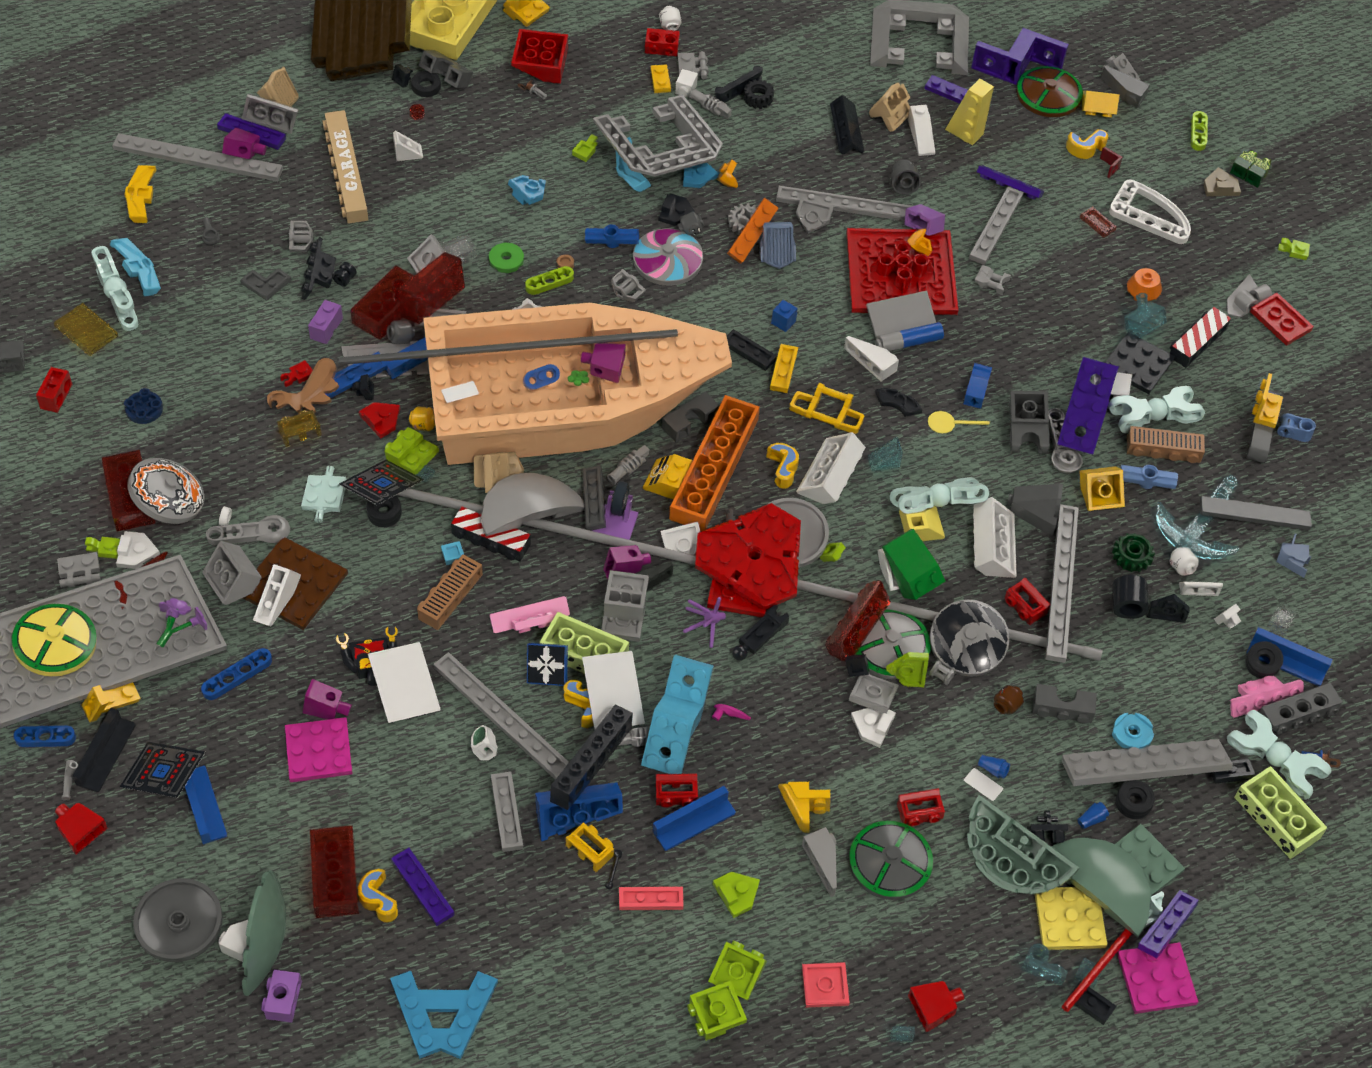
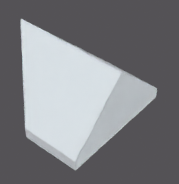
(406, 148)

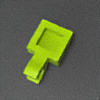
(585, 150)
(1296, 249)
(106, 547)

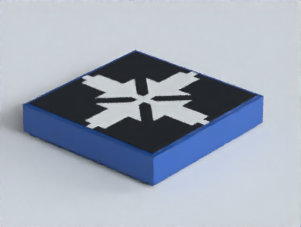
(547, 664)

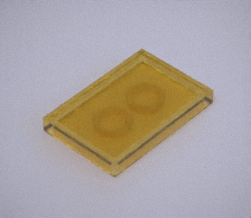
(86, 329)

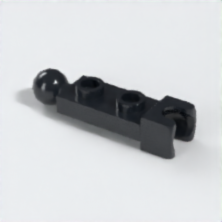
(760, 633)

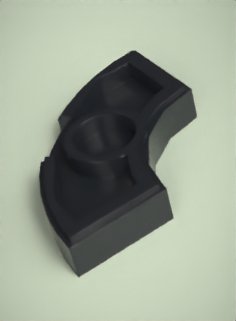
(900, 401)

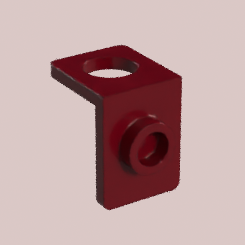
(1112, 159)

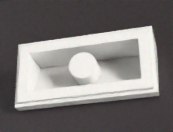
(1200, 588)

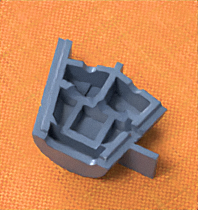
(1294, 556)

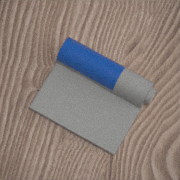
(904, 321)

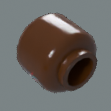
(1008, 699)

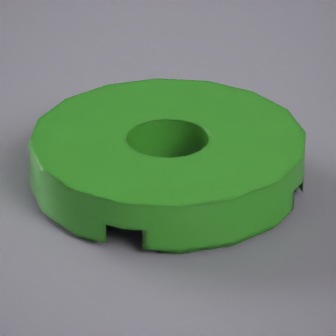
(506, 249)

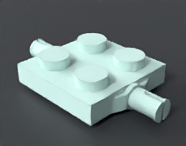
(323, 494)

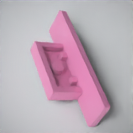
(529, 615)
(1261, 693)

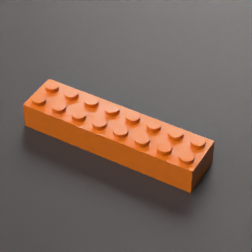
(714, 462)

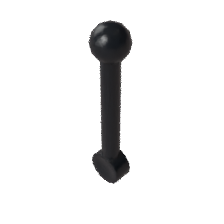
(617, 854)

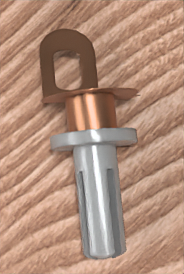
(533, 88)

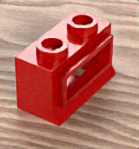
(1024, 611)
(671, 798)
(917, 817)

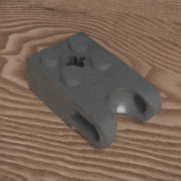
(1029, 419)

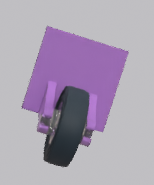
(619, 520)

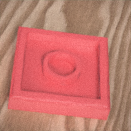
(825, 985)

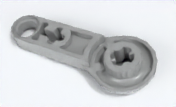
(1060, 452)
(251, 531)

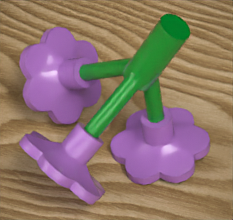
(173, 609)

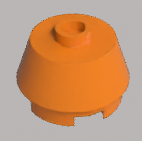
(1146, 282)

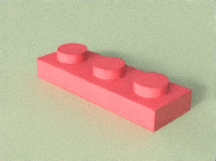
(650, 898)

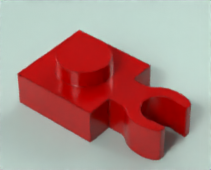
(298, 372)

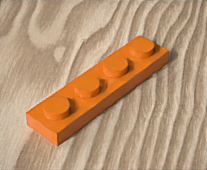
(752, 230)

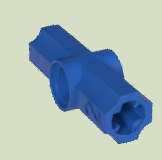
(611, 236)

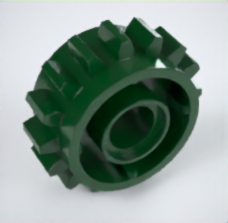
(1141, 556)

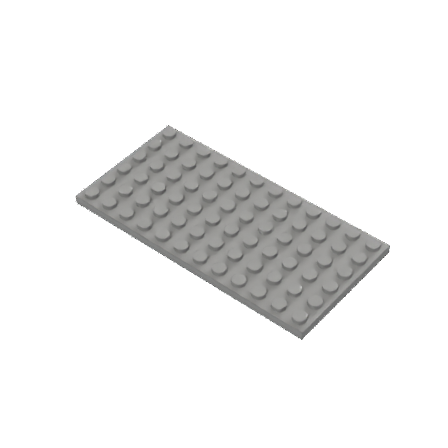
(125, 639)

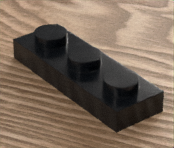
(750, 350)

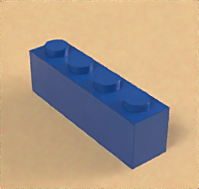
(593, 804)

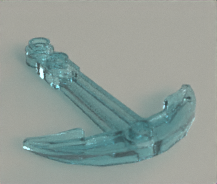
(1190, 536)

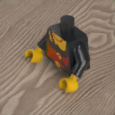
(356, 654)

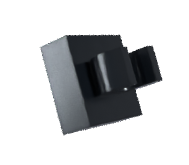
(401, 75)
(364, 387)
(857, 665)

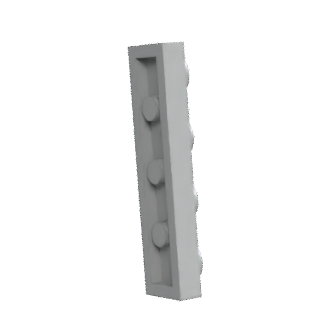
(506, 811)

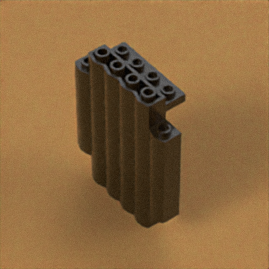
(359, 36)

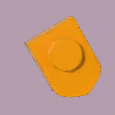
(725, 176)
(920, 243)

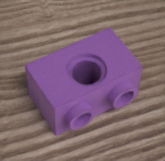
(283, 1008)

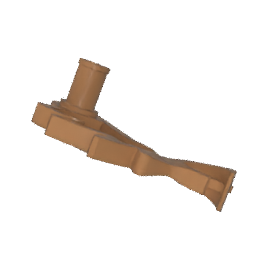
(318, 384)

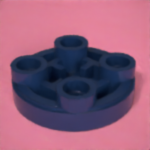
(143, 406)

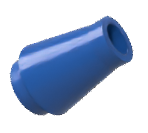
(996, 766)
(1095, 814)

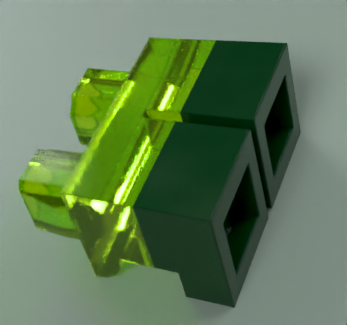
(1251, 167)

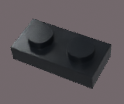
(1241, 771)
(1095, 1005)

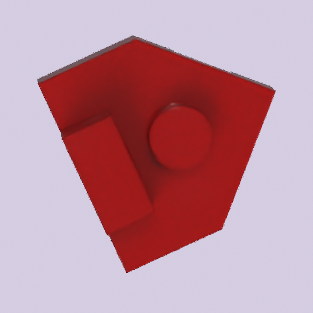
(381, 417)

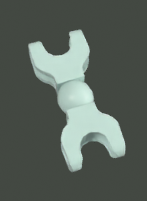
(115, 288)
(1172, 406)
(939, 495)
(1279, 754)

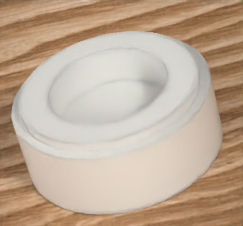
(225, 516)

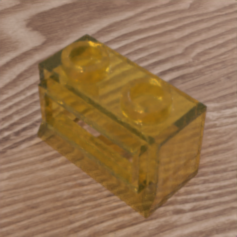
(298, 426)

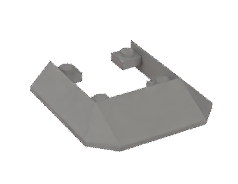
(893, 16)
(696, 144)

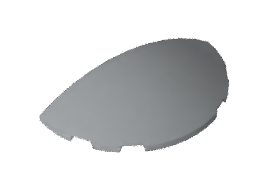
(525, 499)

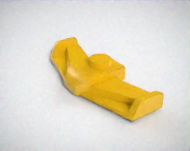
(139, 193)

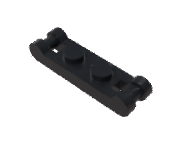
(737, 87)

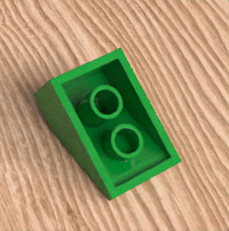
(913, 565)

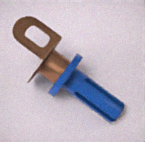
(1325, 757)

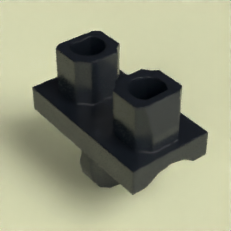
(1057, 830)

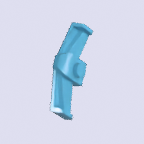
(634, 179)
(137, 265)

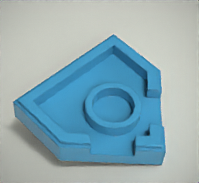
(699, 175)
(527, 189)

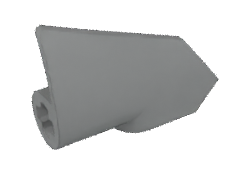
(1246, 296)

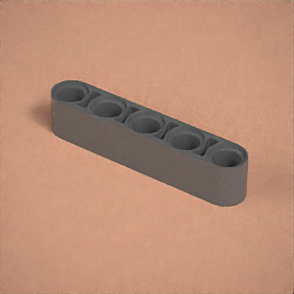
(1260, 440)

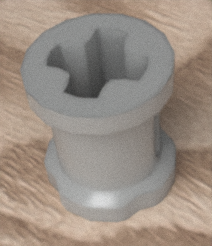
(935, 671)

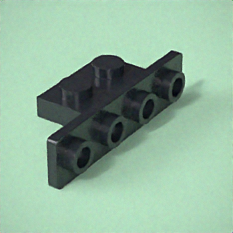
(319, 269)

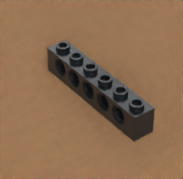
(591, 757)

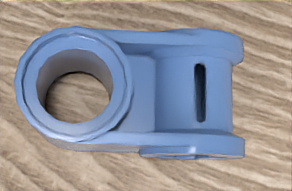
(1298, 427)

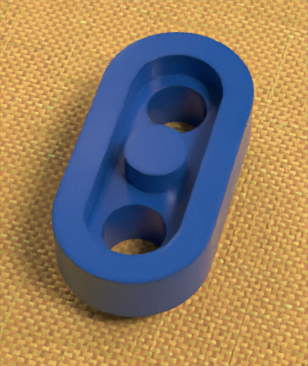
(540, 377)

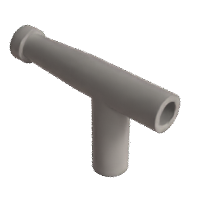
(70, 768)

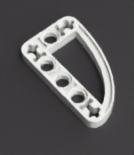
(1184, 228)

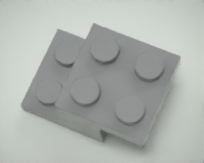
(625, 605)

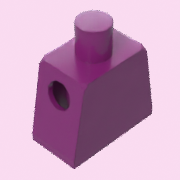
(243, 144)
(606, 360)
(625, 559)
(324, 701)

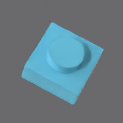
(451, 552)

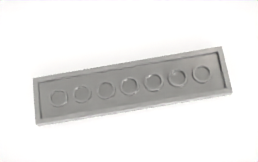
(1146, 762)

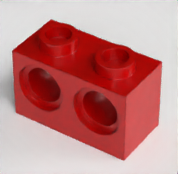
(662, 42)
(54, 389)

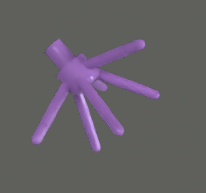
(710, 617)

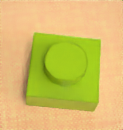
(832, 552)

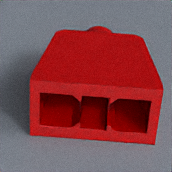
(79, 825)
(934, 1003)

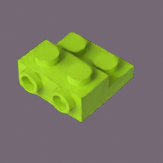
(410, 450)
(739, 967)
(716, 1010)

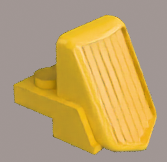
(525, 10)
(802, 800)

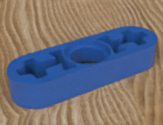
(38, 730)

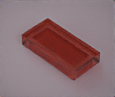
(1098, 222)

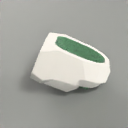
(484, 743)

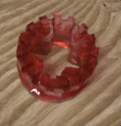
(417, 108)

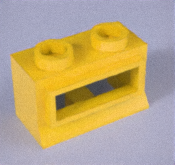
(586, 851)

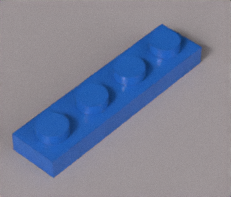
(351, 374)

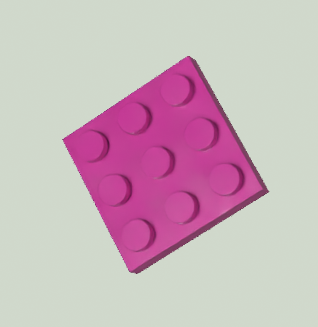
(318, 749)
(1157, 982)

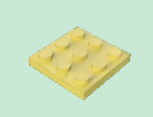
(1070, 920)

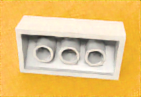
(831, 468)
(994, 539)

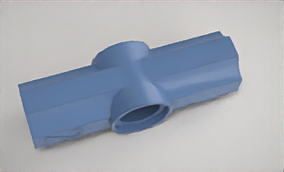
(1149, 476)

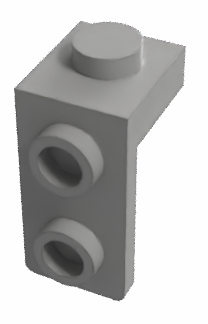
(1121, 64)

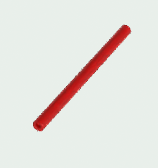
(1096, 970)

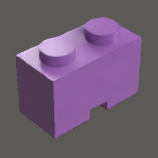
(924, 218)
(325, 321)

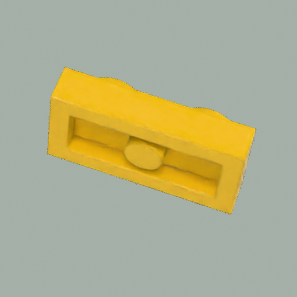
(660, 78)

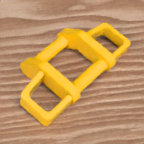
(811, 413)

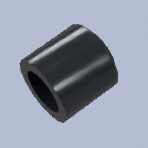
(1130, 596)

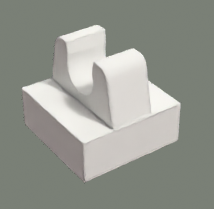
(1229, 617)

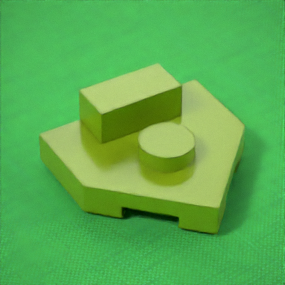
(910, 669)
(737, 892)

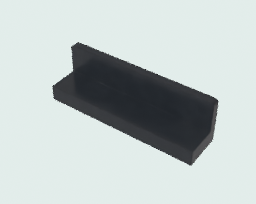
(846, 125)
(103, 751)

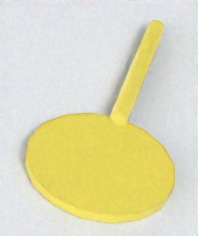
(944, 422)

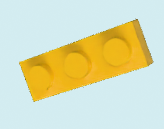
(784, 368)

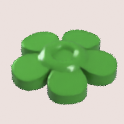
(578, 377)

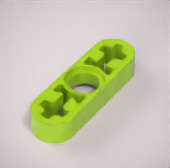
(1201, 126)
(536, 280)

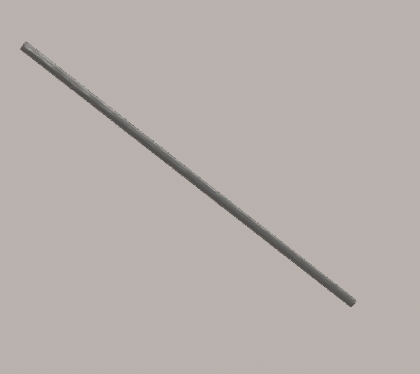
(507, 347)

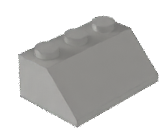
(269, 113)
(231, 573)

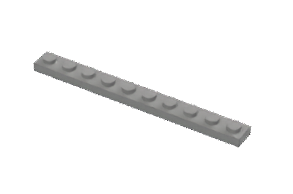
(197, 157)
(1062, 584)
(501, 715)

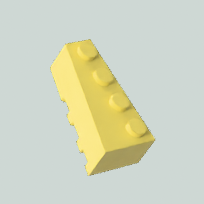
(972, 113)

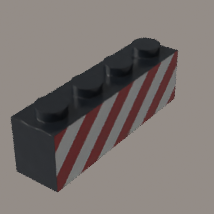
(1199, 337)
(510, 543)

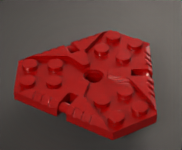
(764, 535)

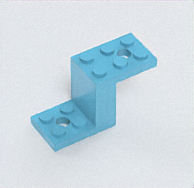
(677, 715)

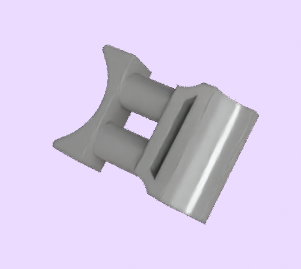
(985, 277)

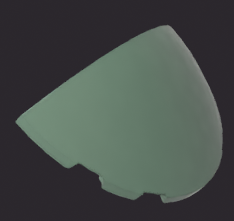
(1013, 854)
(1110, 879)
(264, 931)

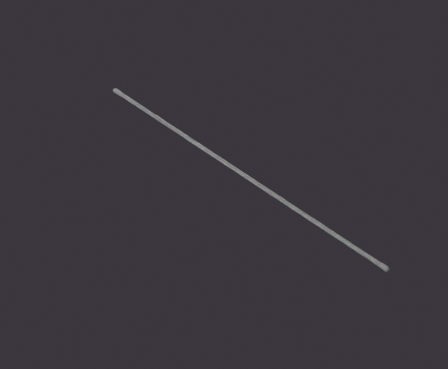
(1084, 651)

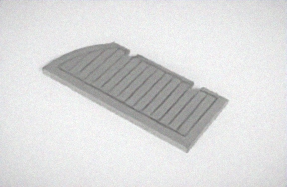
(369, 349)

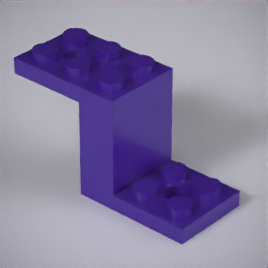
(1026, 48)
(1088, 405)

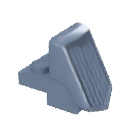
(777, 244)

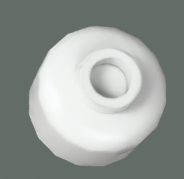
(670, 18)
(1184, 561)

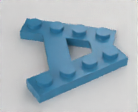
(468, 1003)

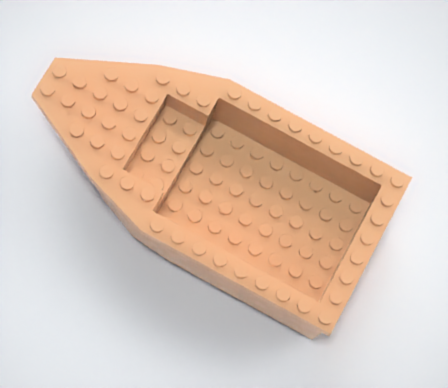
(561, 415)

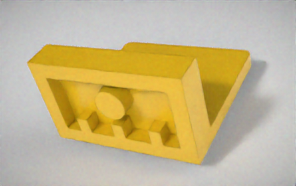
(1268, 405)

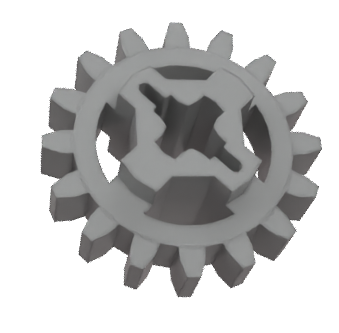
(740, 216)

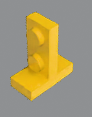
(101, 701)

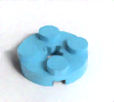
(1138, 722)

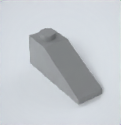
(821, 850)

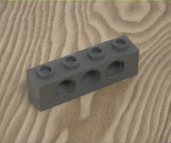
(1324, 696)

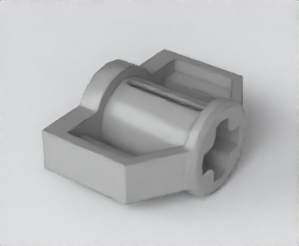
(300, 236)
(627, 286)

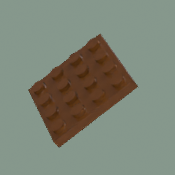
(316, 584)

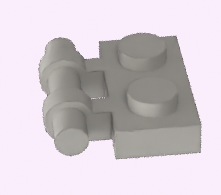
(688, 61)
(79, 565)

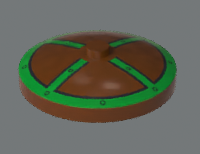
(1049, 91)

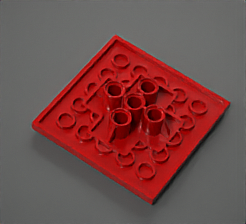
(888, 267)

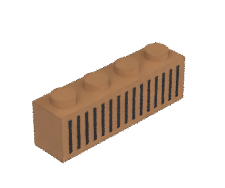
(1165, 444)
(449, 592)

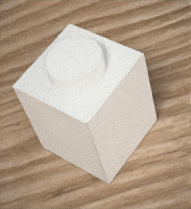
(686, 82)

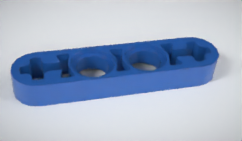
(234, 671)

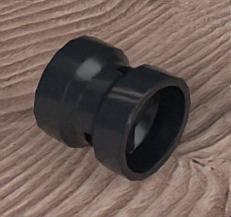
(344, 274)

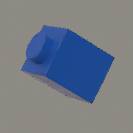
(784, 315)

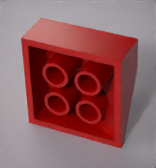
(541, 54)

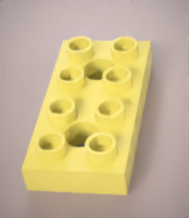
(446, 24)

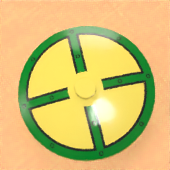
(54, 640)

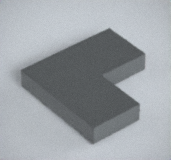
(267, 286)

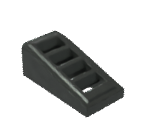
(658, 574)

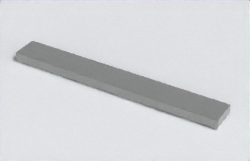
(844, 203)

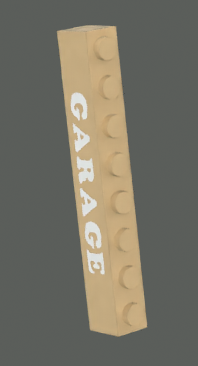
(346, 167)

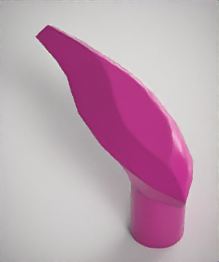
(728, 710)

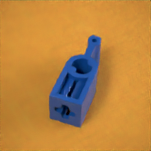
(977, 385)

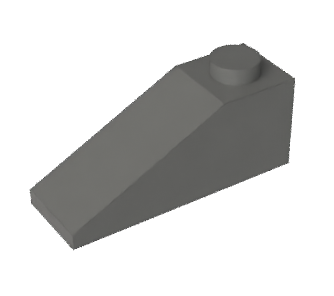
(1130, 89)

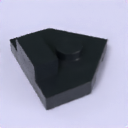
(673, 208)
(1169, 609)

